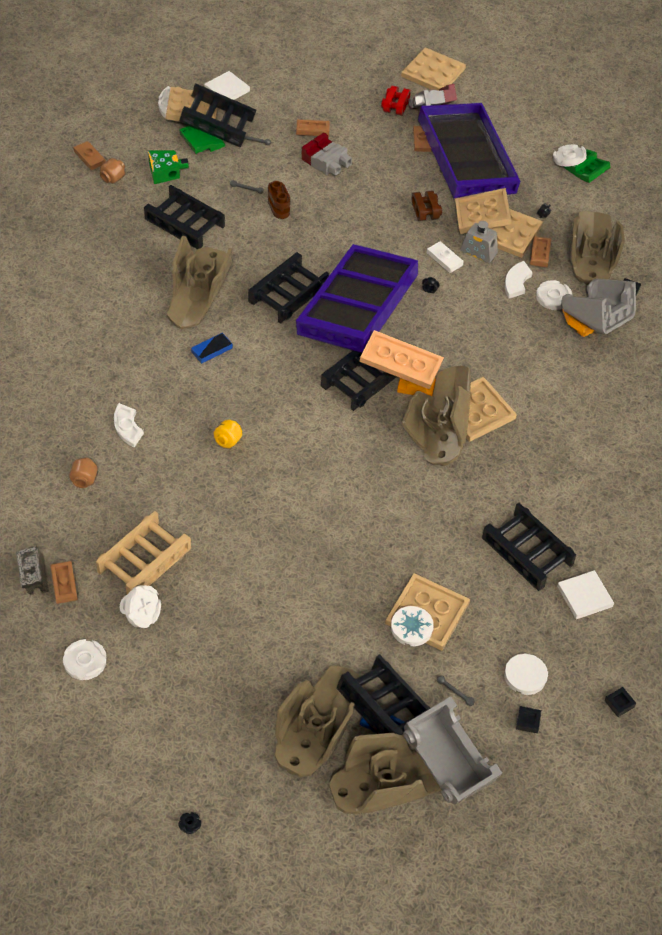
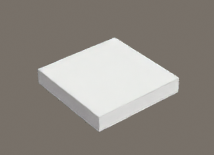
(228, 85)
(585, 594)

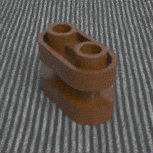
(279, 199)
(431, 201)

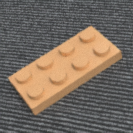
(401, 359)

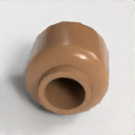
(112, 170)
(83, 472)

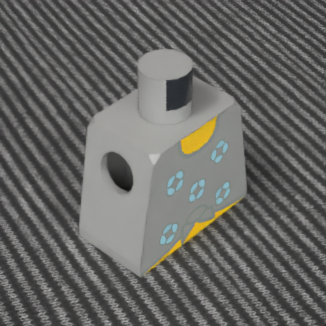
(481, 242)

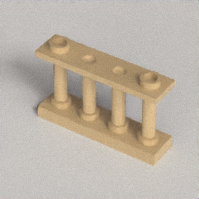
(149, 572)

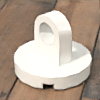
(141, 606)

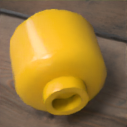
(227, 433)

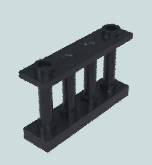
(212, 126)
(178, 229)
(283, 274)
(345, 368)
(521, 562)
(366, 703)

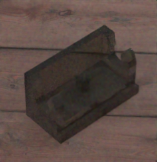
(32, 570)

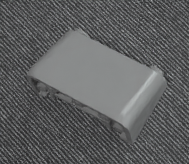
(606, 307)
(449, 752)

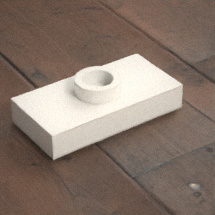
(445, 257)

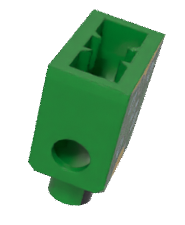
(165, 165)

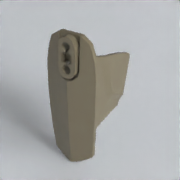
(595, 246)
(194, 283)
(441, 420)
(312, 718)
(386, 770)

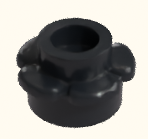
(544, 210)
(430, 285)
(189, 828)

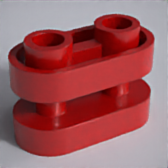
(390, 100)

